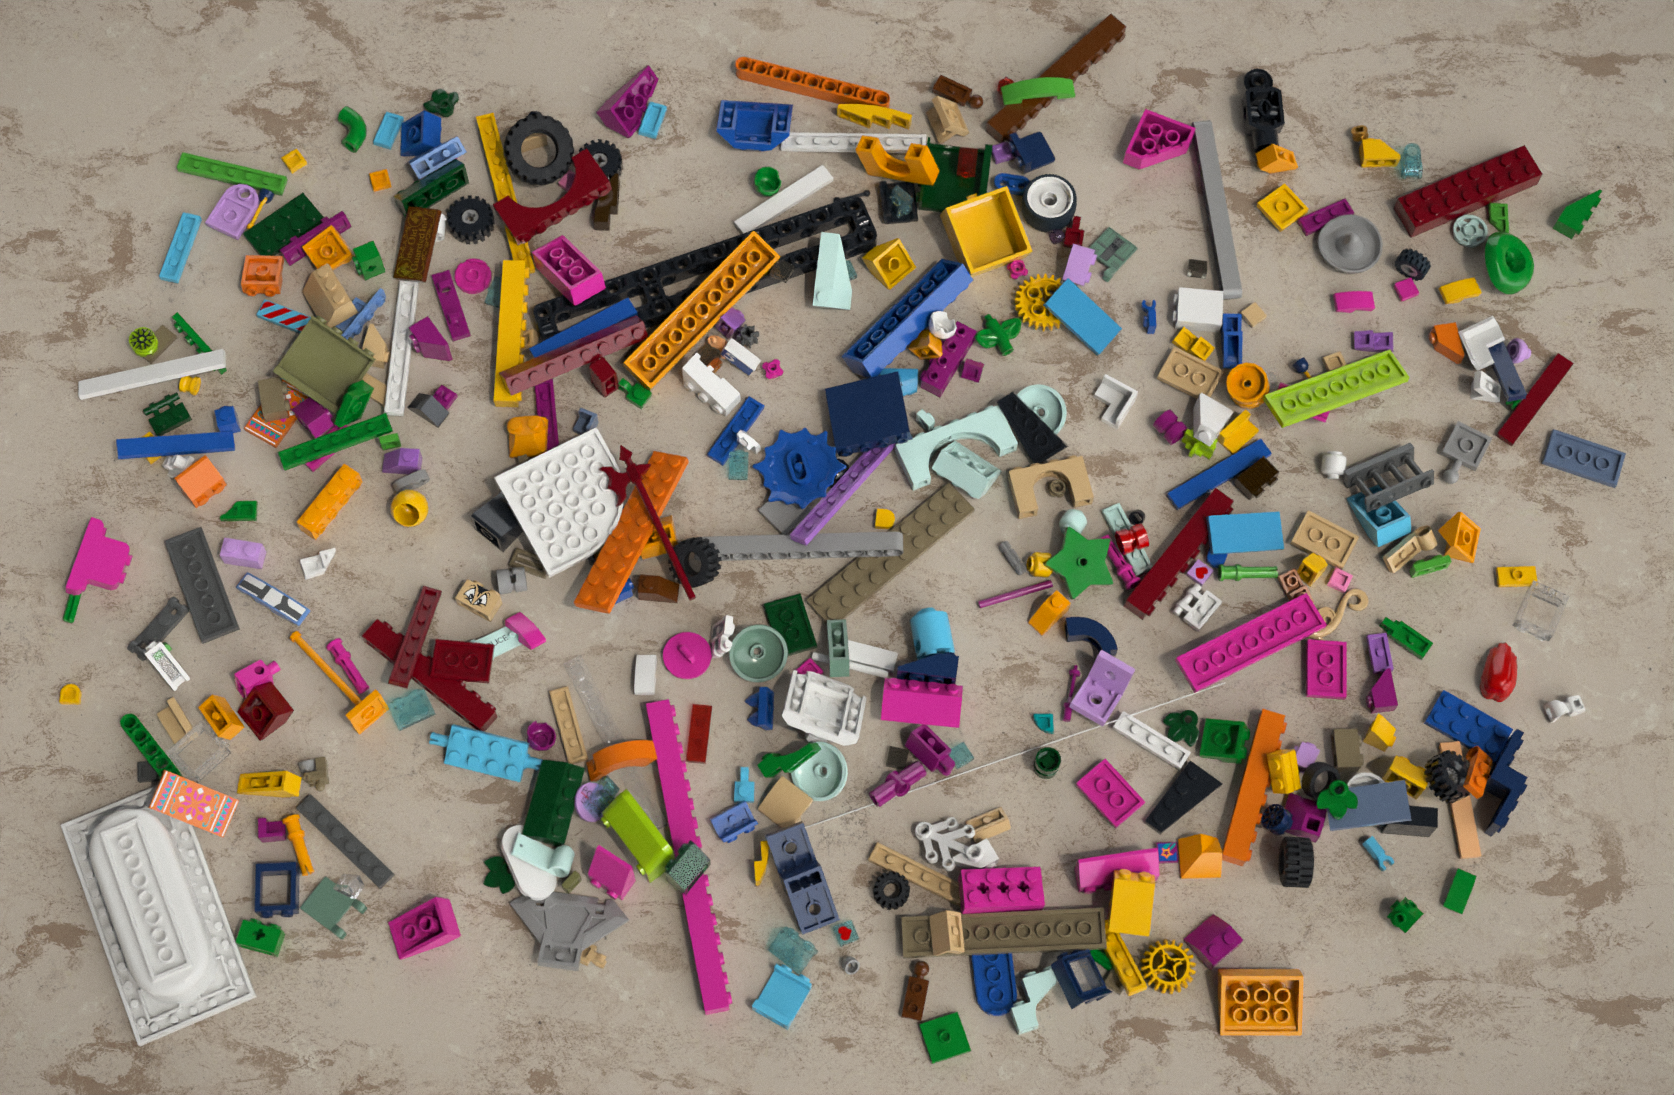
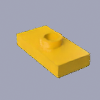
(1516, 576)

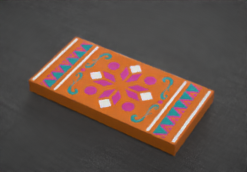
(274, 431)
(193, 803)

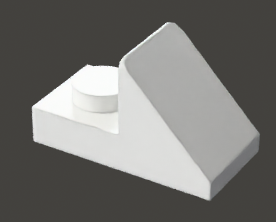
(1485, 388)

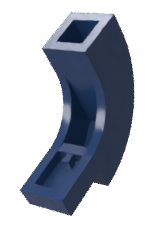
(1090, 631)

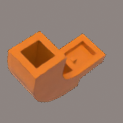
(621, 755)

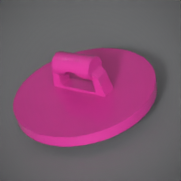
(687, 655)

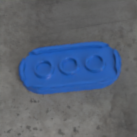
(994, 983)

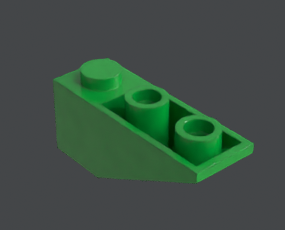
(1574, 214)

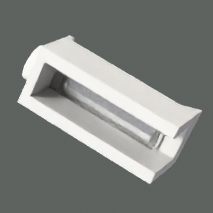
(165, 664)

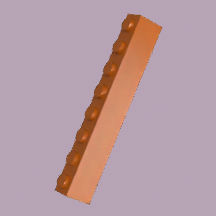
(1252, 788)

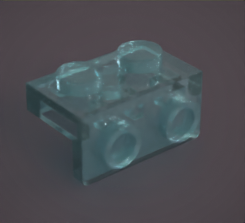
(411, 709)
(793, 949)

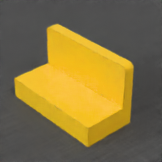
(1237, 433)

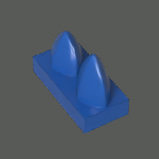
(765, 703)

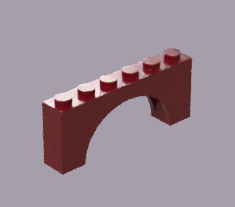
(529, 221)

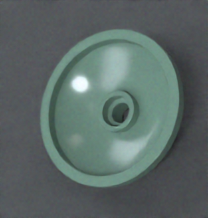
(767, 662)

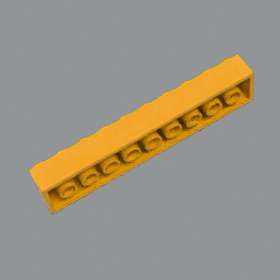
(701, 311)

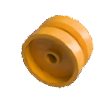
(1244, 375)

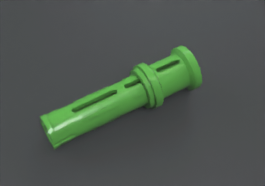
(1237, 572)

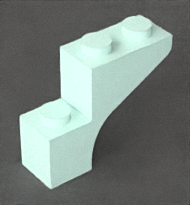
(1035, 988)

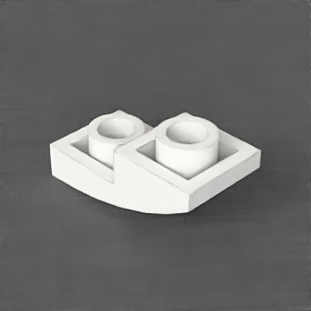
(645, 675)

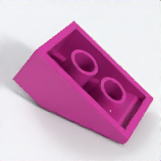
(611, 873)
(424, 928)

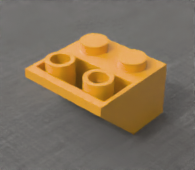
(654, 545)

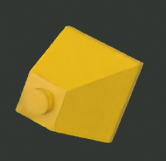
(889, 262)

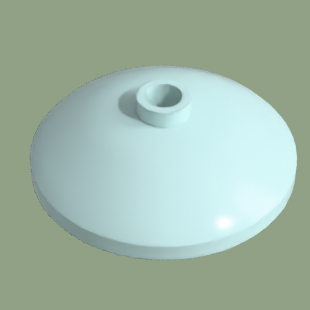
(1050, 401)
(814, 782)

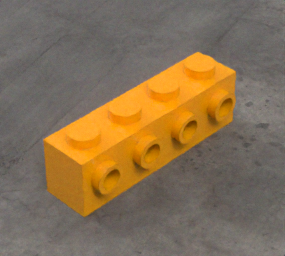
(329, 501)

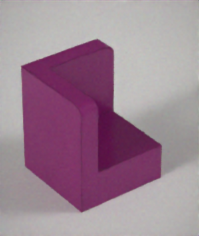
(271, 831)

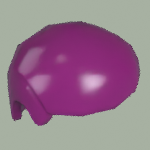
(540, 736)

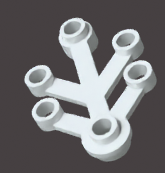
(947, 840)

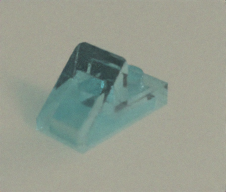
(601, 797)

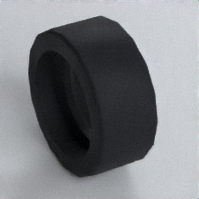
(1312, 773)

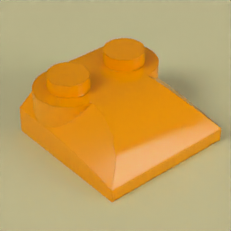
(328, 248)
(527, 436)

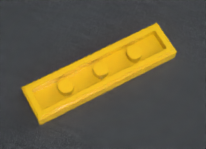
(1123, 963)

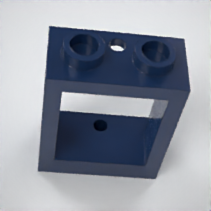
(277, 869)

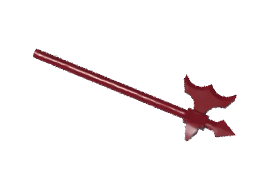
(634, 474)

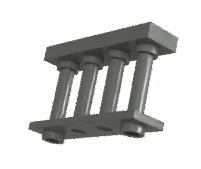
(1381, 464)

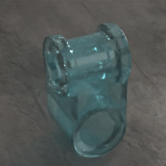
(1411, 165)

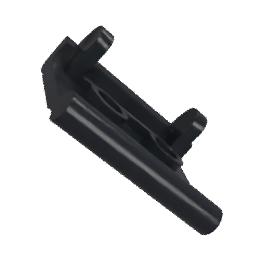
(890, 209)

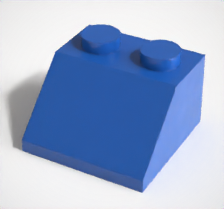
(420, 134)

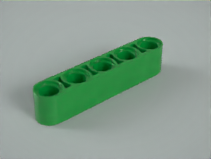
(147, 745)

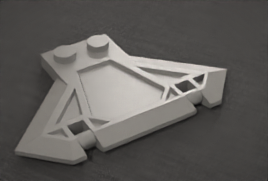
(567, 925)

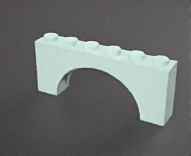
(986, 426)

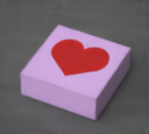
(1199, 572)

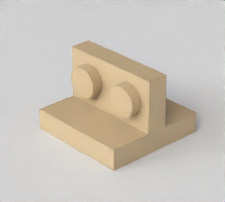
(946, 119)

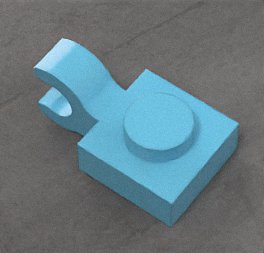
(744, 790)

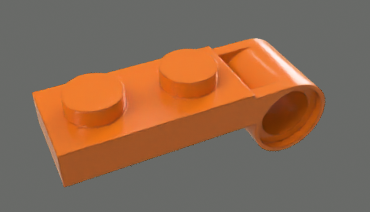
(1478, 771)

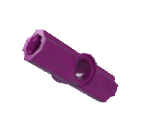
(897, 783)

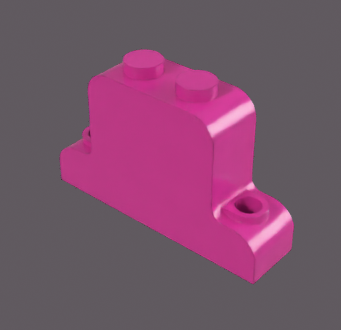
(98, 561)

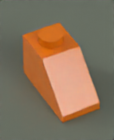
(1447, 341)

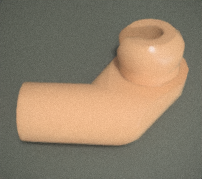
(717, 342)

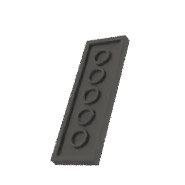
(202, 585)

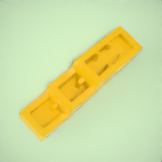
(868, 114)

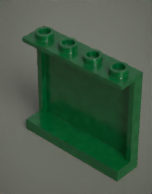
(949, 187)

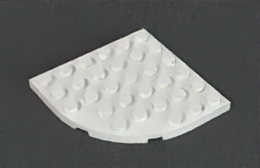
(564, 501)

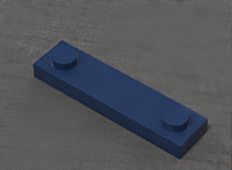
(1506, 373)

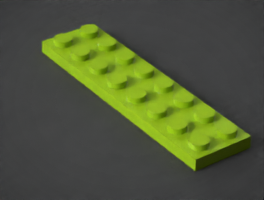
(1335, 388)

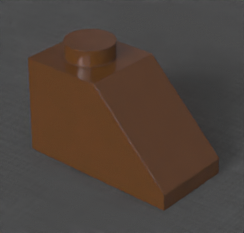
(657, 589)

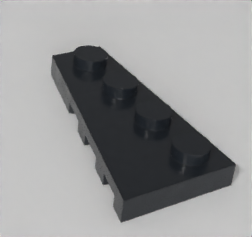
(1031, 430)
(1185, 793)

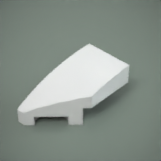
(748, 442)
(317, 564)

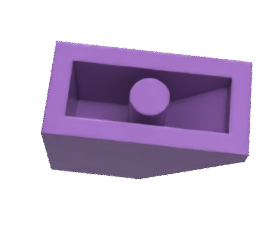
(730, 322)
(402, 461)

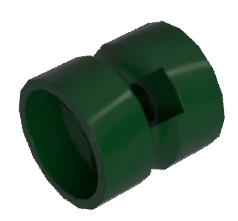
(1047, 763)

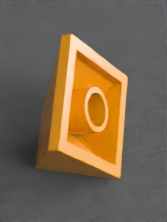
(1461, 537)
(1199, 857)

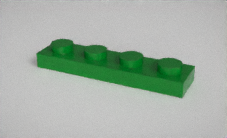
(192, 337)

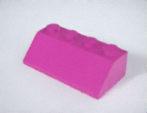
(922, 702)
(1098, 871)

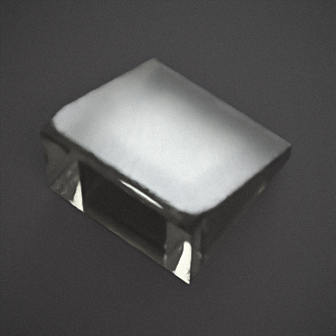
(1197, 268)

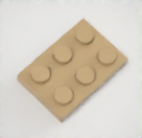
(1190, 374)
(1325, 539)

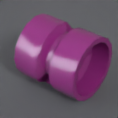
(1168, 424)

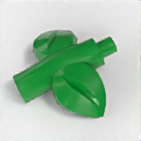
(999, 334)

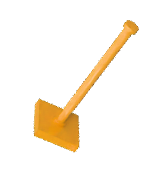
(366, 710)

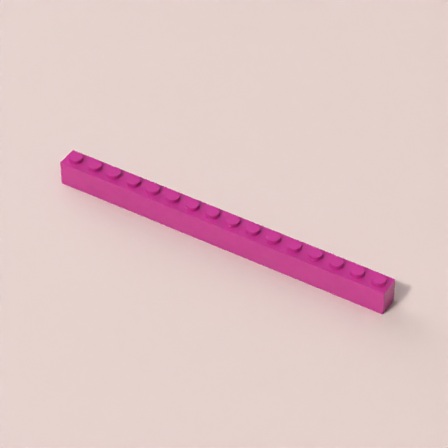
(682, 830)

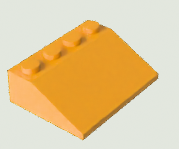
(1260, 1001)

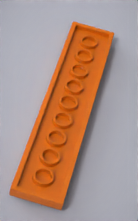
(630, 535)

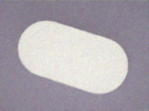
(528, 878)

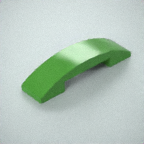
(1037, 88)

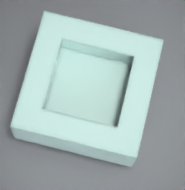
(925, 420)

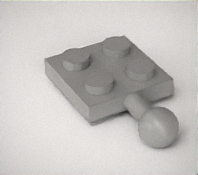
(1466, 448)

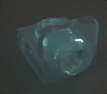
(902, 199)
(738, 465)

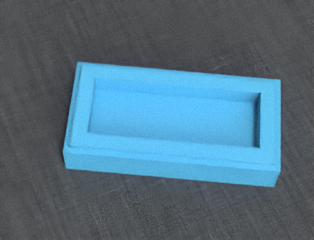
(652, 120)
(388, 130)

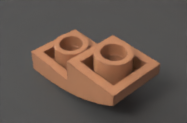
(1293, 585)

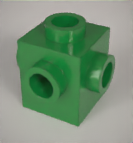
(1404, 914)

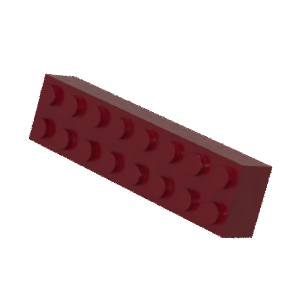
(1467, 191)

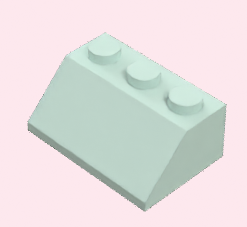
(966, 469)

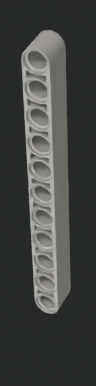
(1216, 210)
(821, 546)

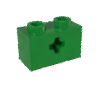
(368, 260)
(268, 945)

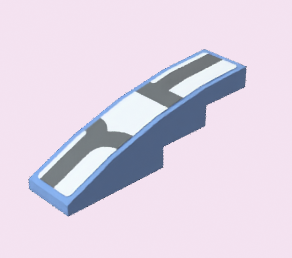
(273, 599)

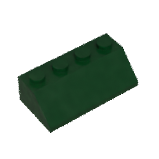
(433, 187)
(552, 802)

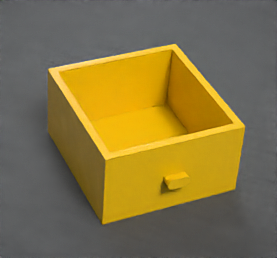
(986, 231)

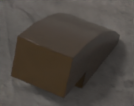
(607, 206)

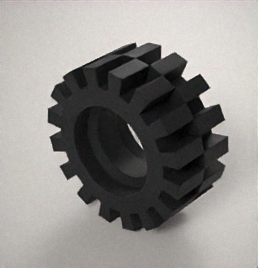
(891, 878)

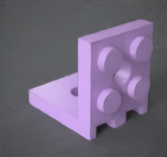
(1104, 687)

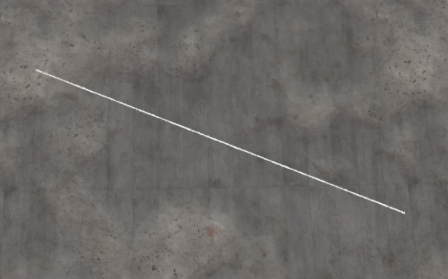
(1023, 752)

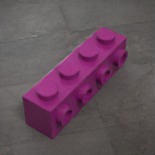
(944, 367)

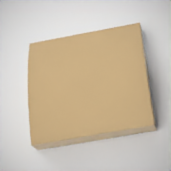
(785, 803)

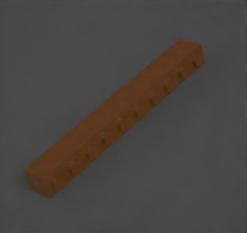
(1069, 66)

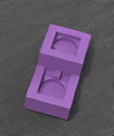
(1373, 342)

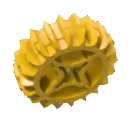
(1165, 958)

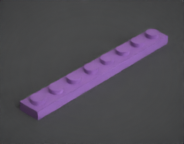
(839, 494)

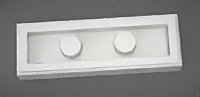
(872, 656)

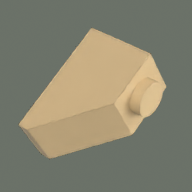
(376, 344)

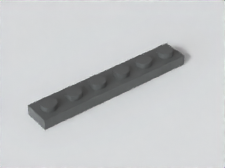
(345, 841)

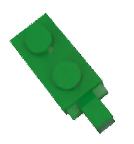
(1406, 637)

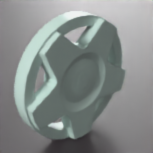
(1470, 231)

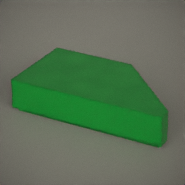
(241, 512)

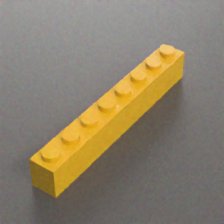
(511, 327)

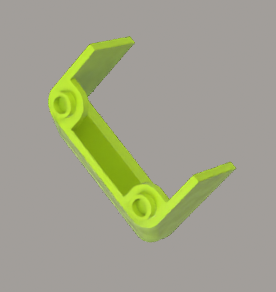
(638, 834)

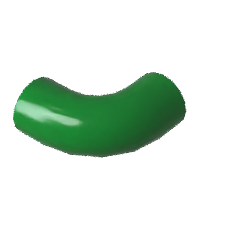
(356, 126)

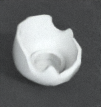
(941, 326)

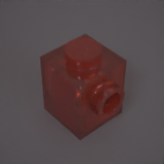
(967, 162)

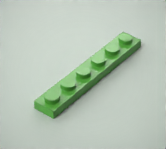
(231, 173)

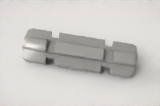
(1012, 558)

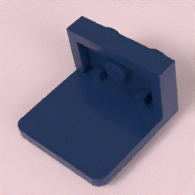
(1030, 151)

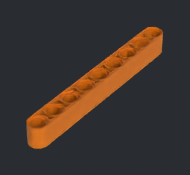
(805, 79)

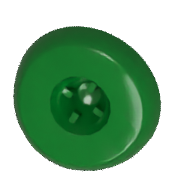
(1508, 262)

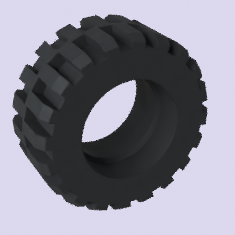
(549, 127)

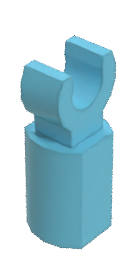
(1377, 852)

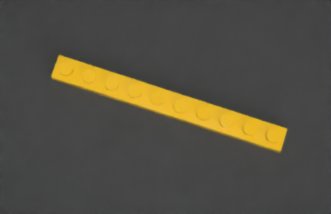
(501, 178)

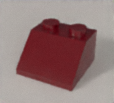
(265, 710)

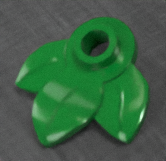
(1337, 802)

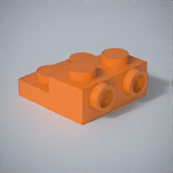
(262, 275)

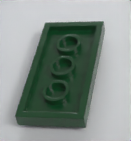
(278, 228)

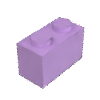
(1079, 264)
(243, 553)

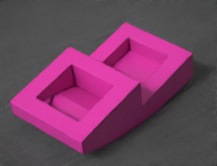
(1354, 300)
(526, 630)

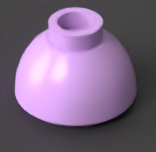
(1518, 350)

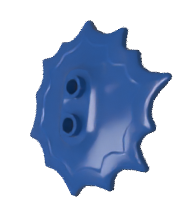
(795, 481)

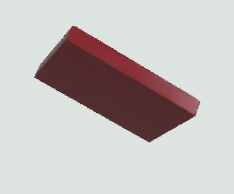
(462, 661)

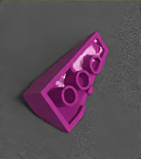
(626, 106)

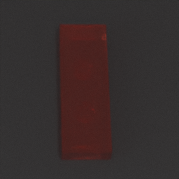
(699, 734)

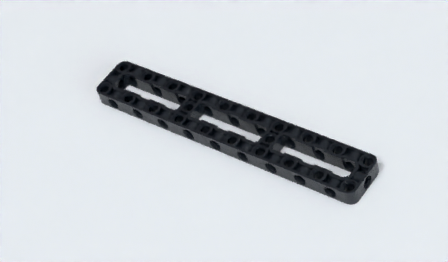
(703, 261)

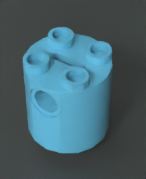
(931, 633)

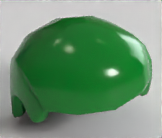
(767, 181)

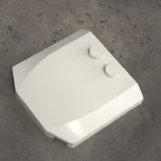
(824, 708)

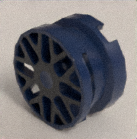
(1277, 819)

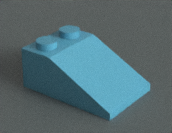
(1383, 523)

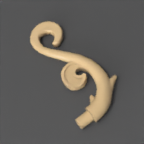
(1335, 618)

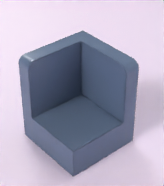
(586, 421)

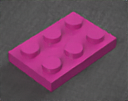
(1326, 669)
(1110, 793)

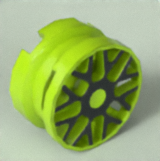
(143, 342)

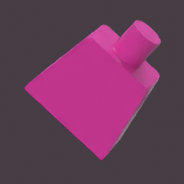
(255, 675)

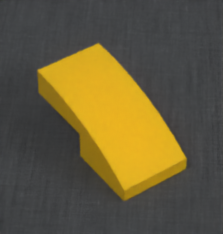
(1459, 290)
(1191, 344)
(761, 866)

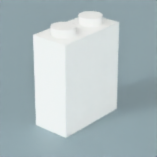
(1198, 309)

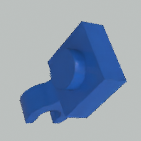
(1150, 320)

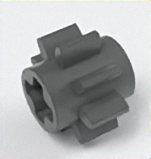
(747, 341)

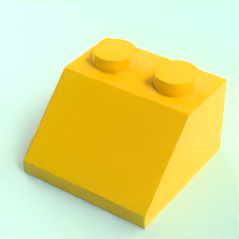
(1414, 777)

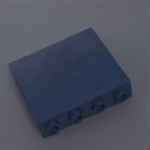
(868, 414)

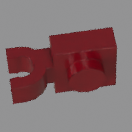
(1074, 235)

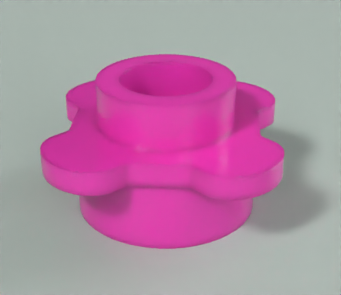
(1014, 265)
(771, 374)

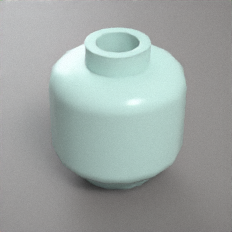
(1074, 519)

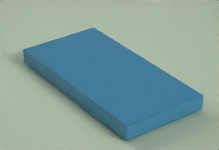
(1082, 316)
(1245, 533)

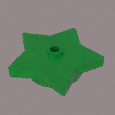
(1067, 562)

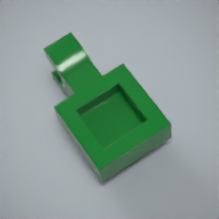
(636, 395)

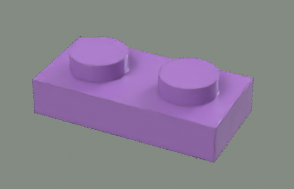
(1379, 652)

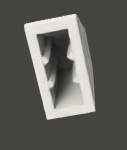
(1209, 419)

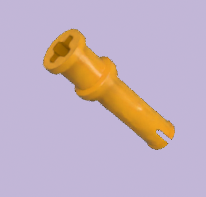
(296, 835)

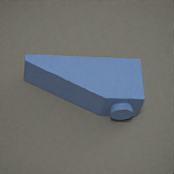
(437, 157)

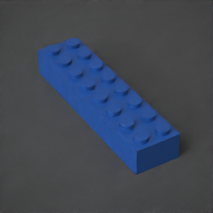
(907, 318)

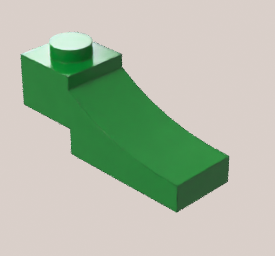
(774, 763)

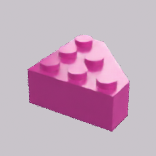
(1157, 140)

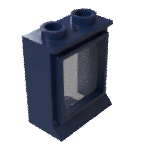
(1079, 978)

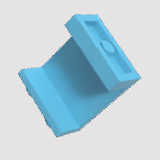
(782, 996)

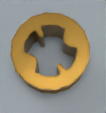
(1359, 133)

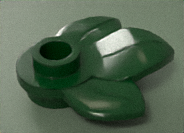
(442, 102)
(1180, 729)
(498, 875)

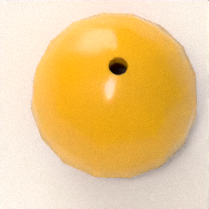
(409, 508)

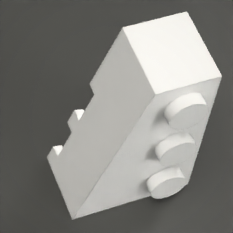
(709, 387)

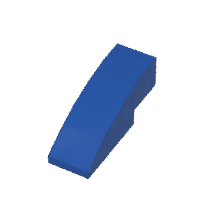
(1231, 340)

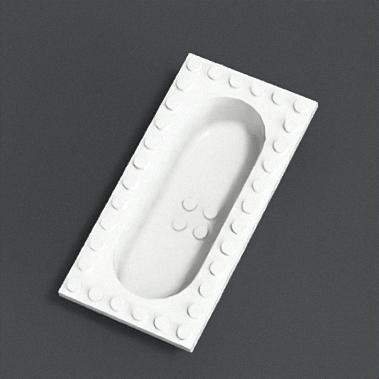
(157, 916)

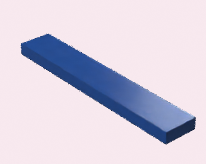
(597, 322)
(175, 445)
(1218, 474)

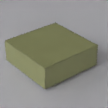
(571, 882)

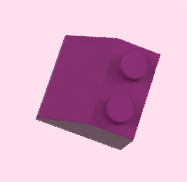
(429, 340)
(1213, 941)

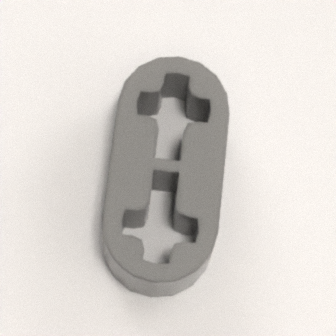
(411, 481)

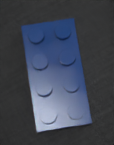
(1468, 725)

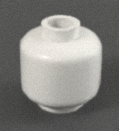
(1333, 464)

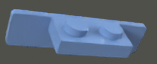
(354, 324)

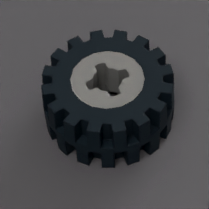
(1412, 264)

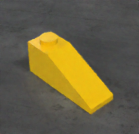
(270, 784)

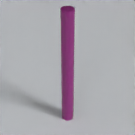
(1014, 594)

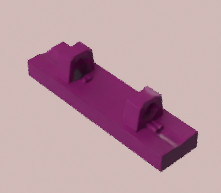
(294, 252)
(451, 305)

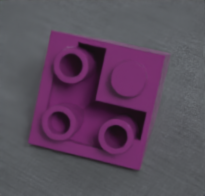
(1306, 817)

